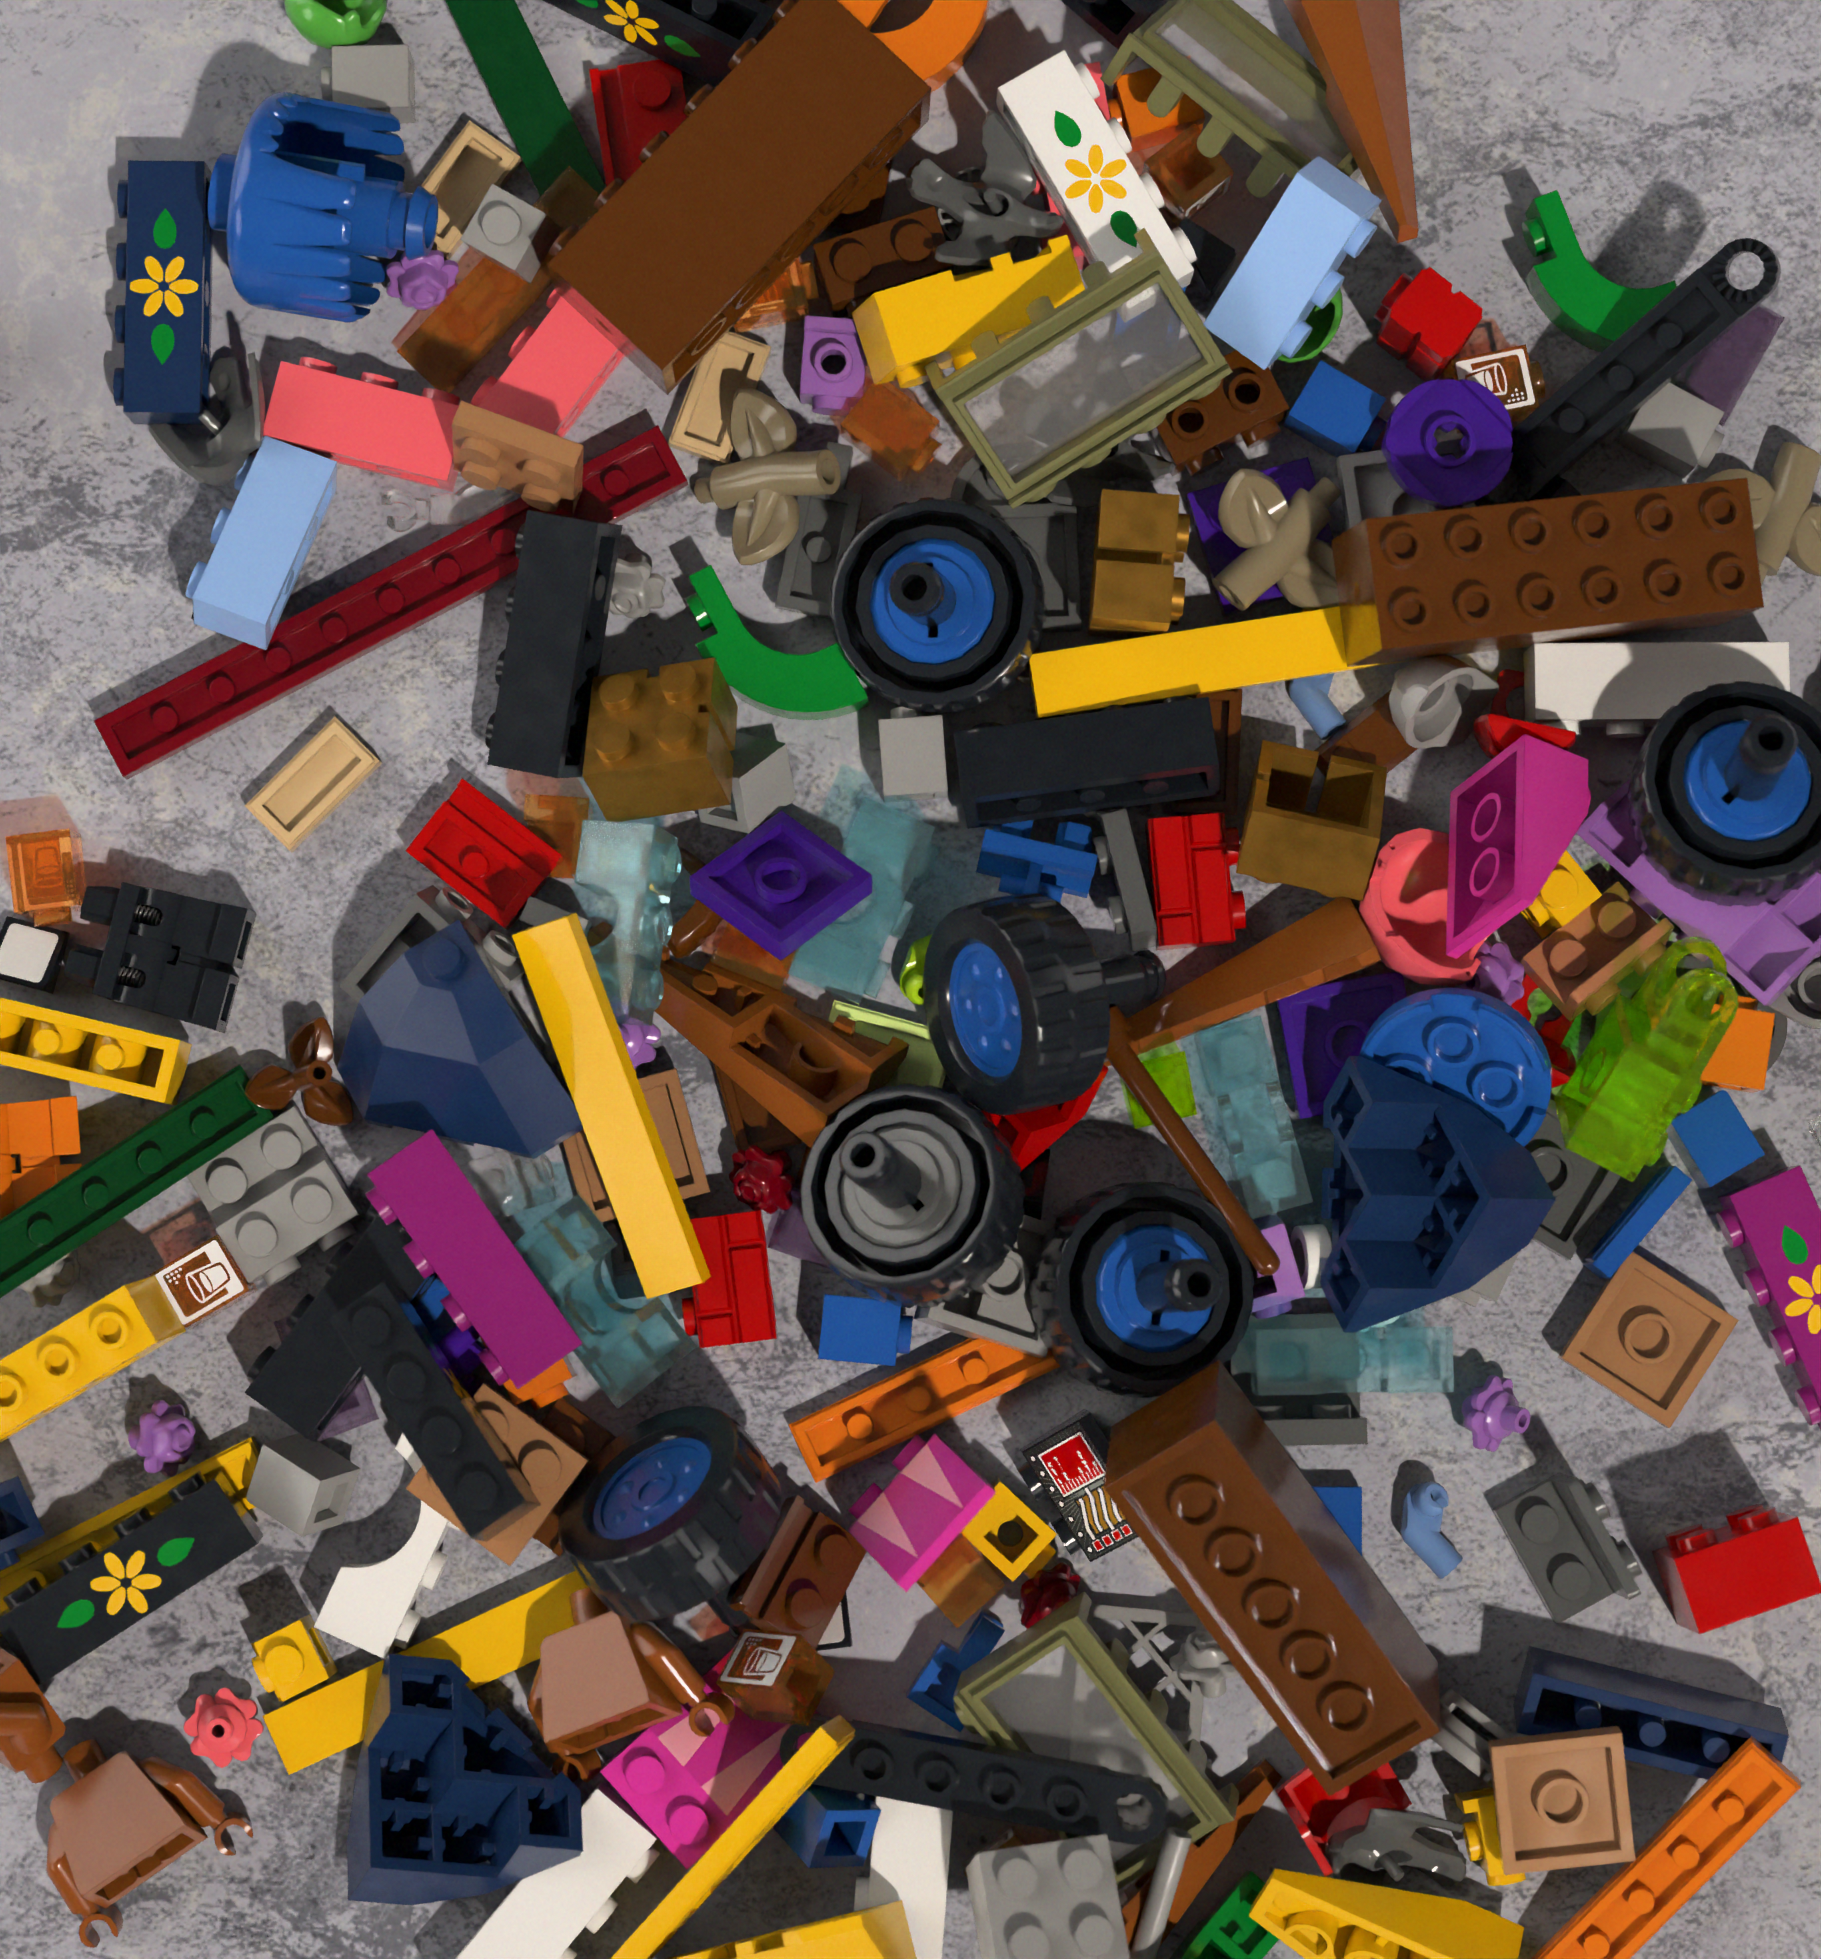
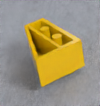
(945, 312)

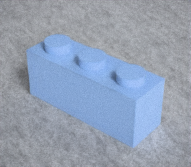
(1294, 264)
(262, 542)

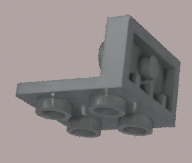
(1301, 1418)
(1566, 1546)

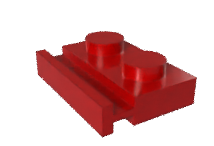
(632, 108)
(484, 854)

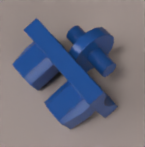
(1037, 865)

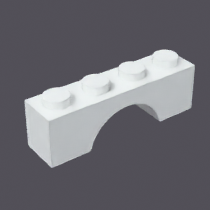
(375, 1600)

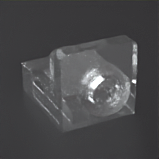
(511, 1182)

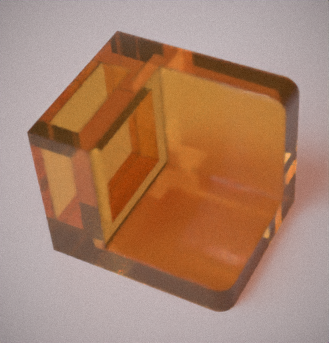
(559, 824)
(748, 959)
(960, 1581)

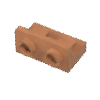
(1596, 951)

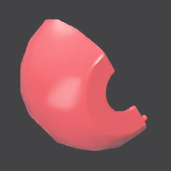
(1408, 910)

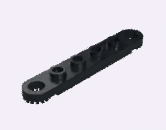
(1634, 368)
(985, 1780)

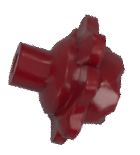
(762, 1179)
(1047, 1592)

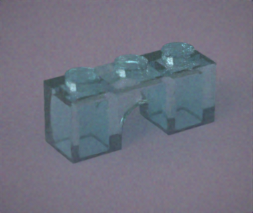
(637, 869)
(848, 956)
(1253, 1116)
(621, 1344)
(1363, 1361)

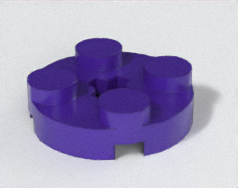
(1485, 444)

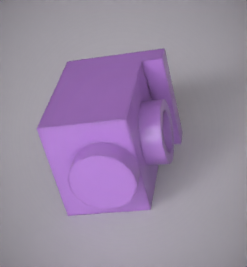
(832, 392)

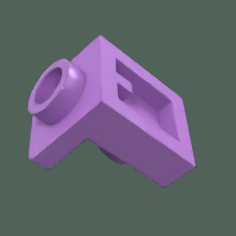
(1276, 1294)

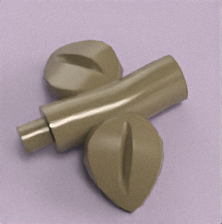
(766, 477)
(1783, 510)
(1278, 542)

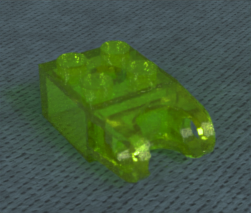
(1646, 1062)

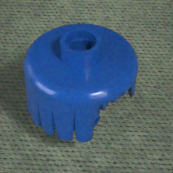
(313, 201)

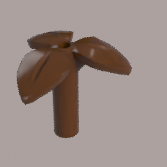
(310, 1052)

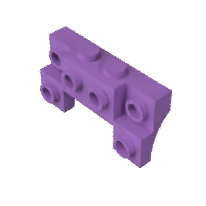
(1761, 943)

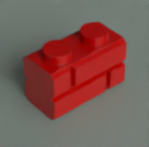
(1426, 322)
(1192, 881)
(738, 1296)

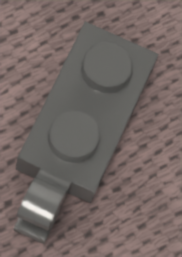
(822, 536)
(1118, 855)

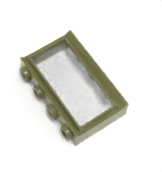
(1246, 83)
(1082, 375)
(1071, 1700)

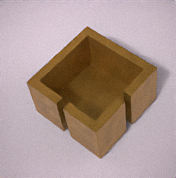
(1134, 564)
(660, 741)
(1307, 849)

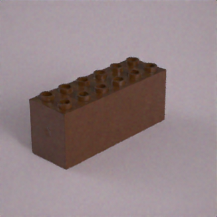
(739, 187)
(1546, 571)
(1273, 1578)

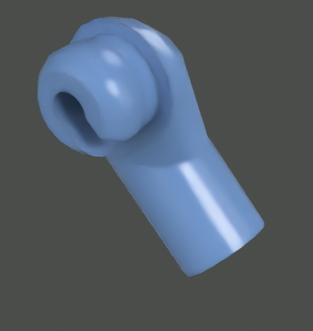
(1312, 700)
(1422, 1527)

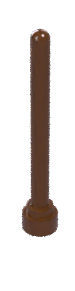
(1186, 1146)

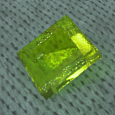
(1174, 1080)

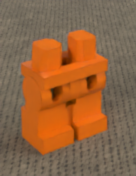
(39, 1136)

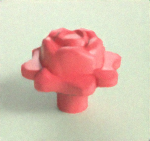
(223, 1727)

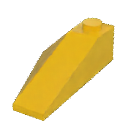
(1367, 1921)
(861, 1934)

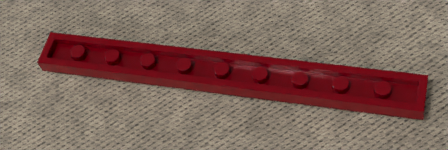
(371, 613)

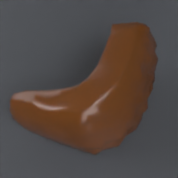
(697, 922)

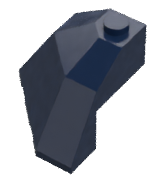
(452, 1055)
(1417, 1195)
(450, 1794)

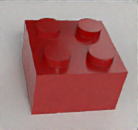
(1736, 1569)

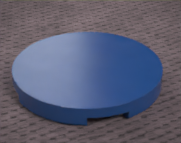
(1469, 1050)

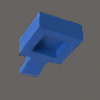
(940, 1674)

